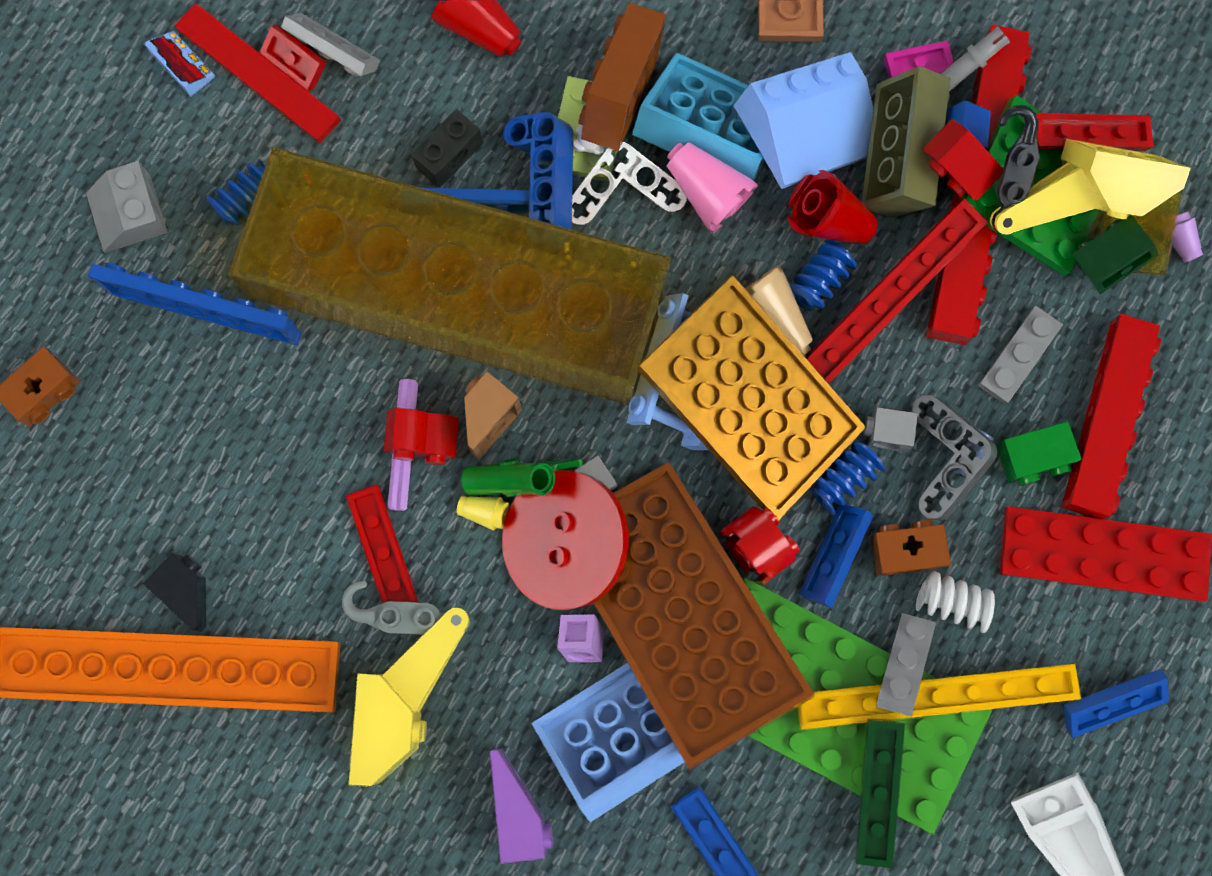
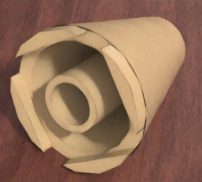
(777, 300)

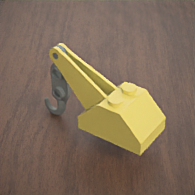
(390, 704)

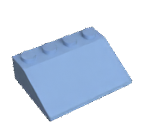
(809, 118)
(608, 742)

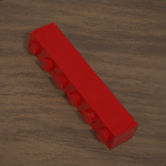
(1111, 417)

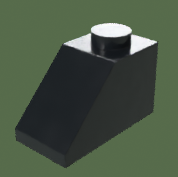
(181, 589)

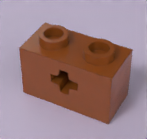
(20, 390)
(929, 554)

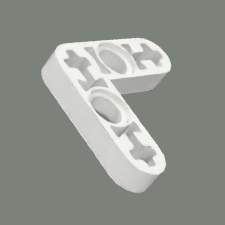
(627, 172)

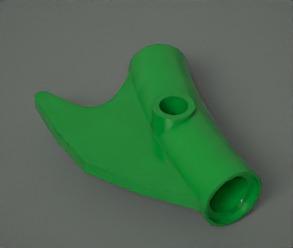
(513, 477)

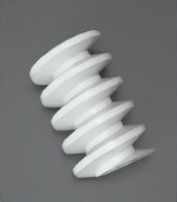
(957, 599)

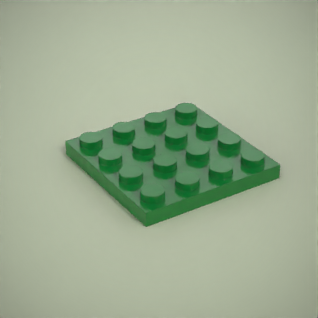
(1048, 242)

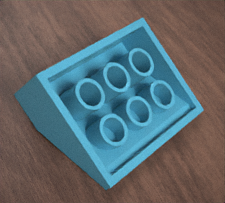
(698, 108)

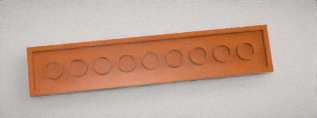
(169, 669)

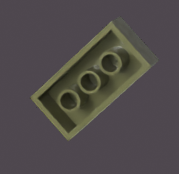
(905, 119)

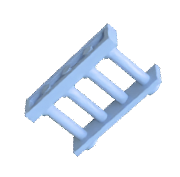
(643, 405)

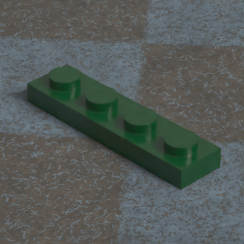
(880, 793)

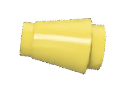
(484, 510)

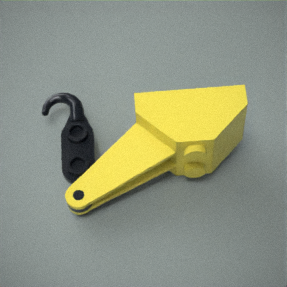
(1089, 180)

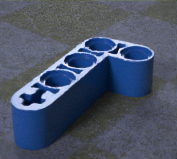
(546, 140)

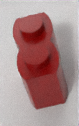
(421, 435)

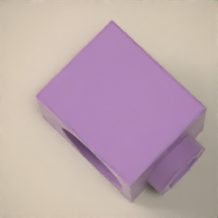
(581, 638)

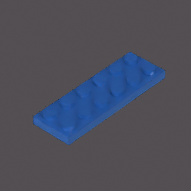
(204, 306)

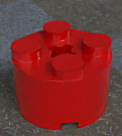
(759, 544)

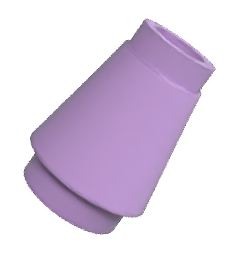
(1186, 238)

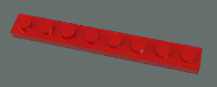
(896, 290)

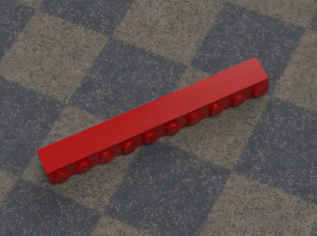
(960, 281)

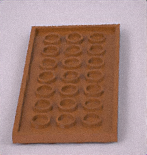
(694, 626)

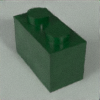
(1115, 253)

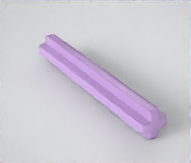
(401, 469)

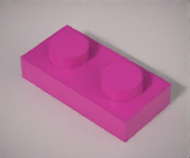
(933, 56)

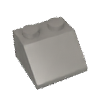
(125, 207)

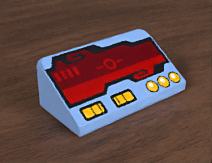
(180, 62)

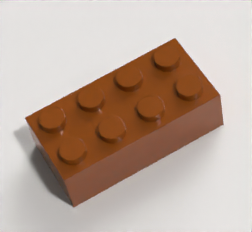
(621, 76)

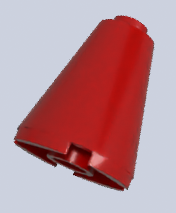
(480, 23)
(830, 211)

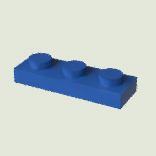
(836, 555)
(1116, 703)

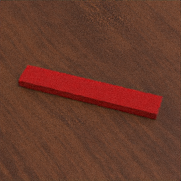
(258, 73)

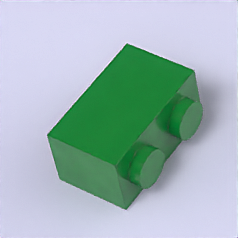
(1038, 453)

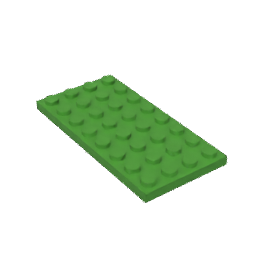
(834, 659)

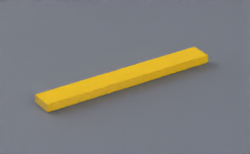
(945, 696)

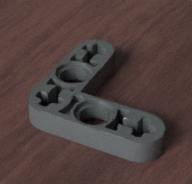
(962, 459)

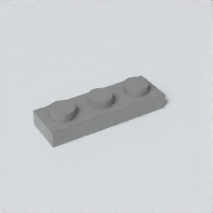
(330, 45)
(1020, 355)
(906, 665)

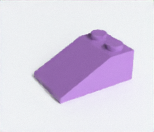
(519, 819)

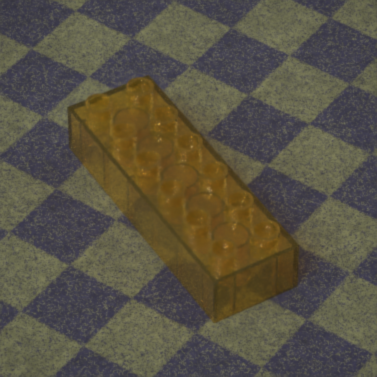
(451, 275)

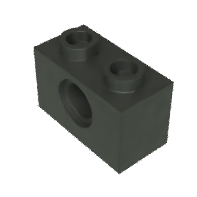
(447, 148)

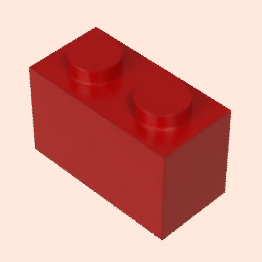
(963, 160)

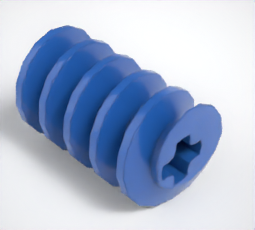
(239, 195)
(821, 274)
(845, 474)

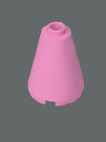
(709, 184)

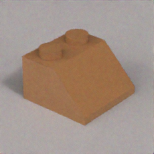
(488, 412)

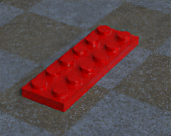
(1106, 554)

